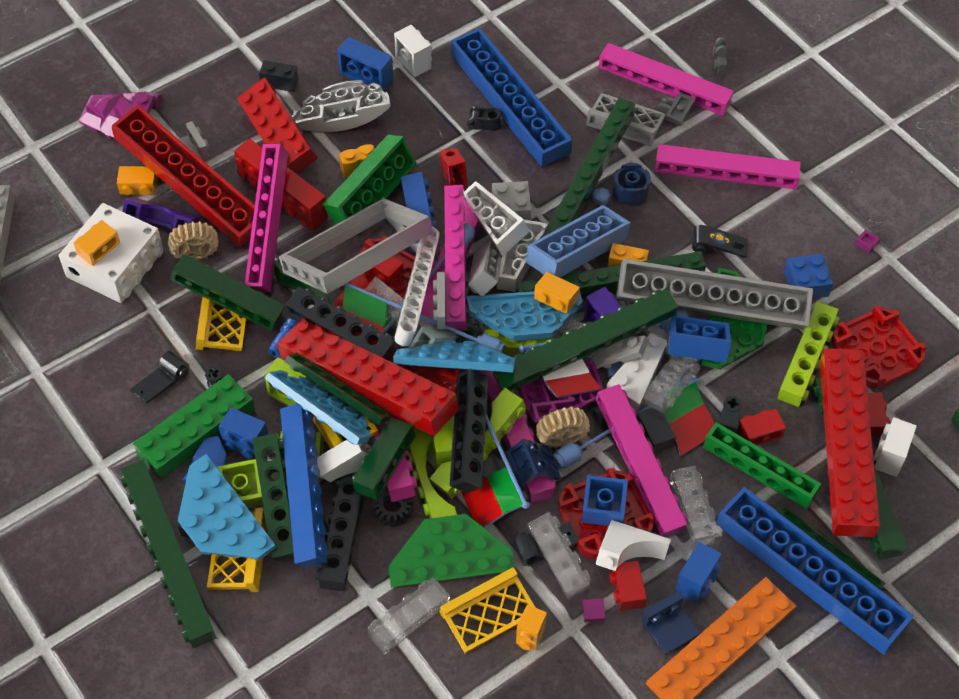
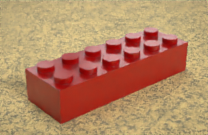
(276, 124)
(299, 197)

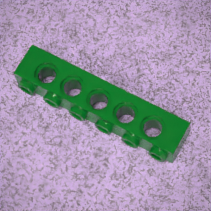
(761, 465)

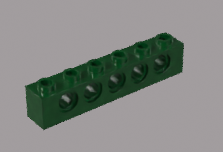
(263, 447)

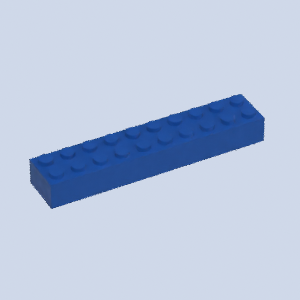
(512, 97)
(814, 570)

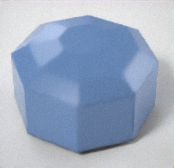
(601, 196)

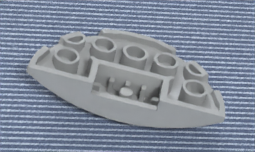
(342, 107)

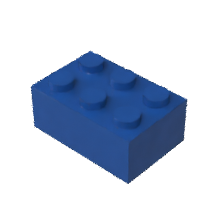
(365, 63)
(699, 339)

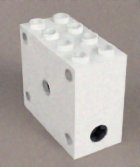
(124, 265)

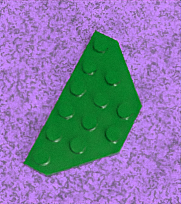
(744, 335)
(449, 550)

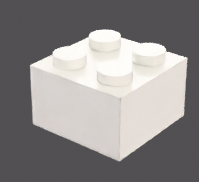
(413, 50)
(893, 446)

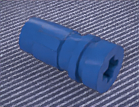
(287, 326)

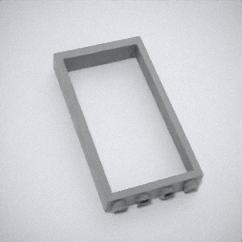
(295, 260)

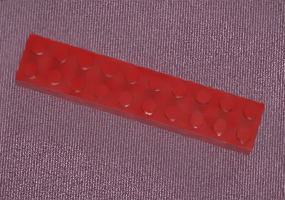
(186, 174)
(379, 380)
(848, 444)

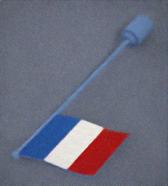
(576, 377)

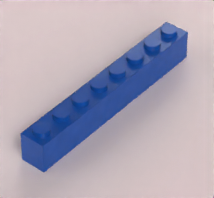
(303, 486)

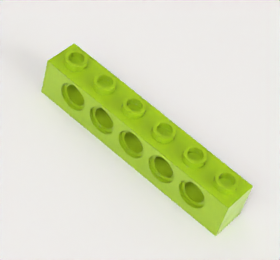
(790, 391)

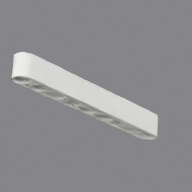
(416, 289)

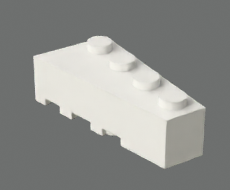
(497, 219)
(513, 263)
(638, 373)

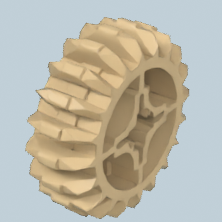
(193, 240)
(563, 427)

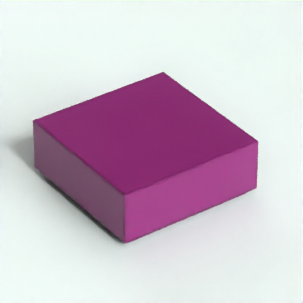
(867, 241)
(593, 610)

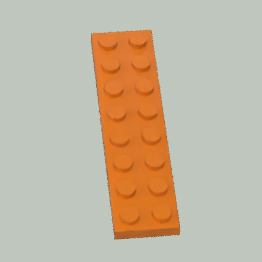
(722, 643)

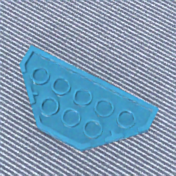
(519, 315)
(455, 355)
(323, 405)
(218, 517)

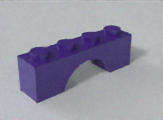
(157, 214)

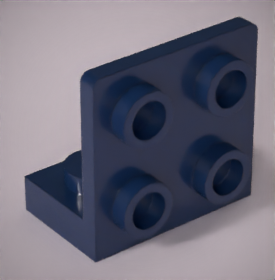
(531, 461)
(669, 623)

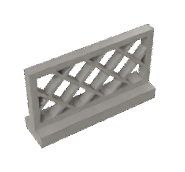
(636, 131)

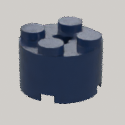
(631, 184)

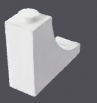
(342, 460)
(628, 542)

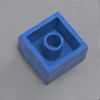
(810, 273)
(239, 429)
(604, 500)
(699, 573)

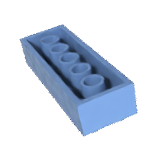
(578, 242)

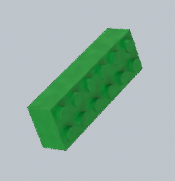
(371, 179)
(182, 433)

